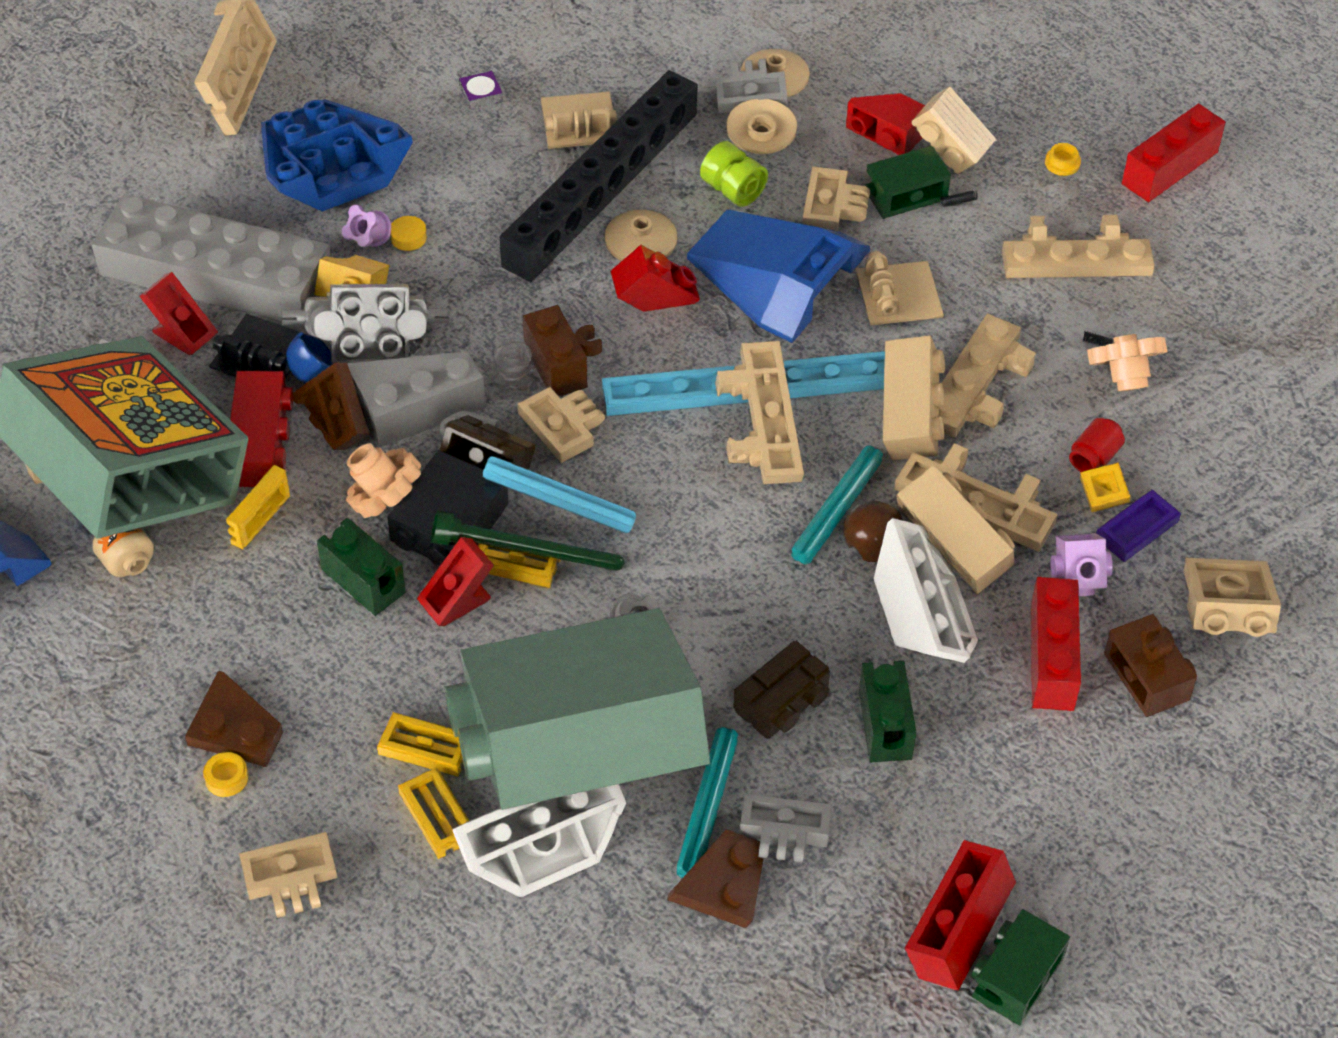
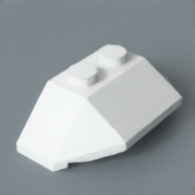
(922, 595)
(540, 840)

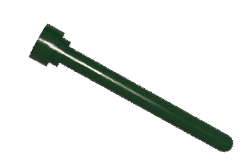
(450, 529)

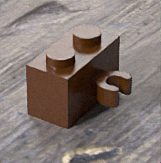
(558, 351)
(1150, 665)

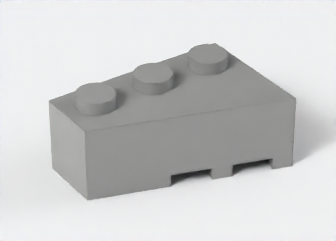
(416, 392)

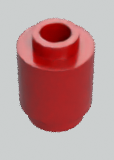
(1096, 445)

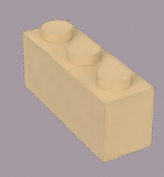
(912, 397)
(957, 528)

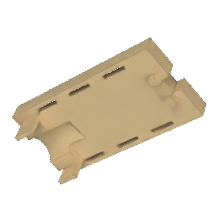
(235, 62)

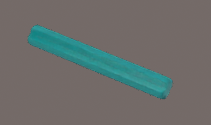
(836, 505)
(708, 799)

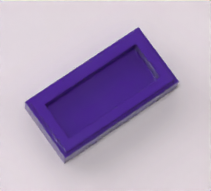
(1138, 525)

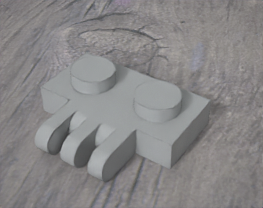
(750, 85)
(785, 824)

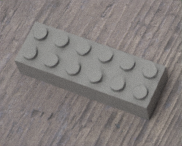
(209, 255)

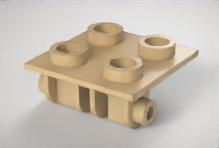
(577, 118)
(898, 291)

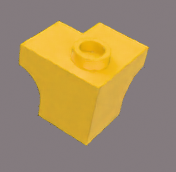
(349, 271)

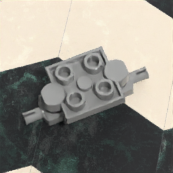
(366, 320)

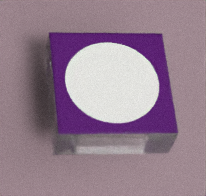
(481, 90)

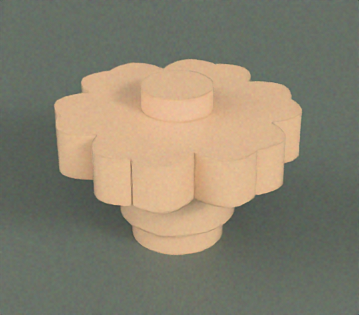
(1128, 359)
(380, 478)

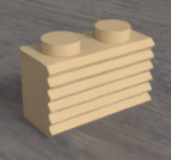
(953, 130)

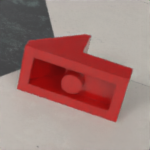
(179, 316)
(457, 583)

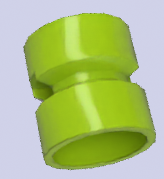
(734, 173)

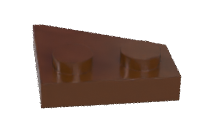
(334, 406)
(234, 723)
(723, 880)

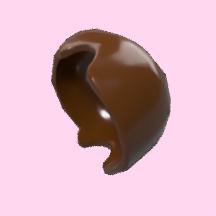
(866, 528)

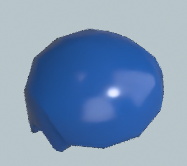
(307, 357)

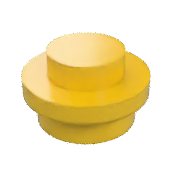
(1063, 159)

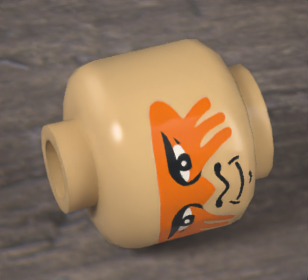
(124, 552)

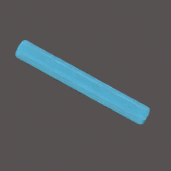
(559, 494)

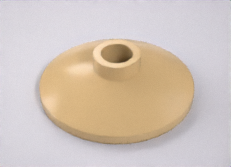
(781, 60)
(761, 126)
(637, 228)

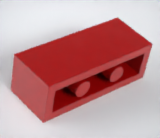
(1173, 152)
(260, 413)
(1055, 644)
(960, 915)

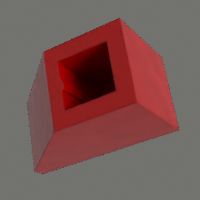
(885, 120)
(653, 281)

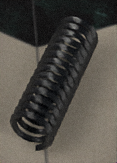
(960, 197)
(1093, 337)

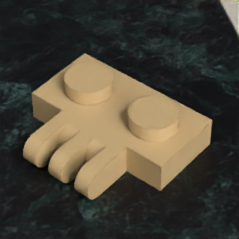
(833, 199)
(562, 422)
(289, 871)

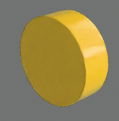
(408, 233)
(225, 774)

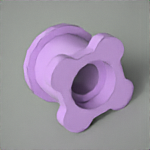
(367, 227)

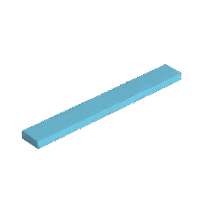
(698, 387)

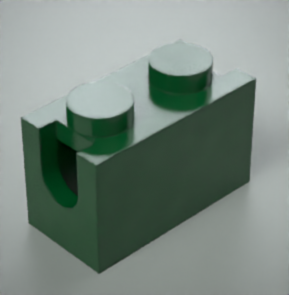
(908, 181)
(356, 564)
(887, 708)
(1019, 966)

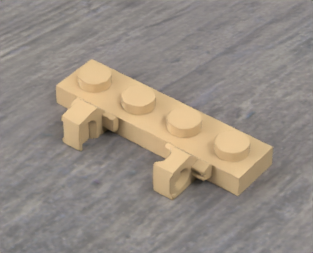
(1105, 256)
(988, 350)
(774, 436)
(1013, 513)

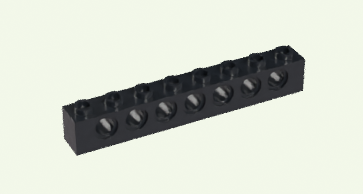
(598, 176)

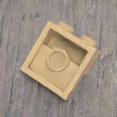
(1231, 596)

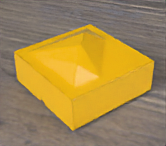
(1105, 487)

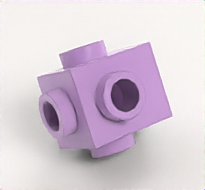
(1082, 559)

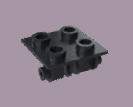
(253, 347)

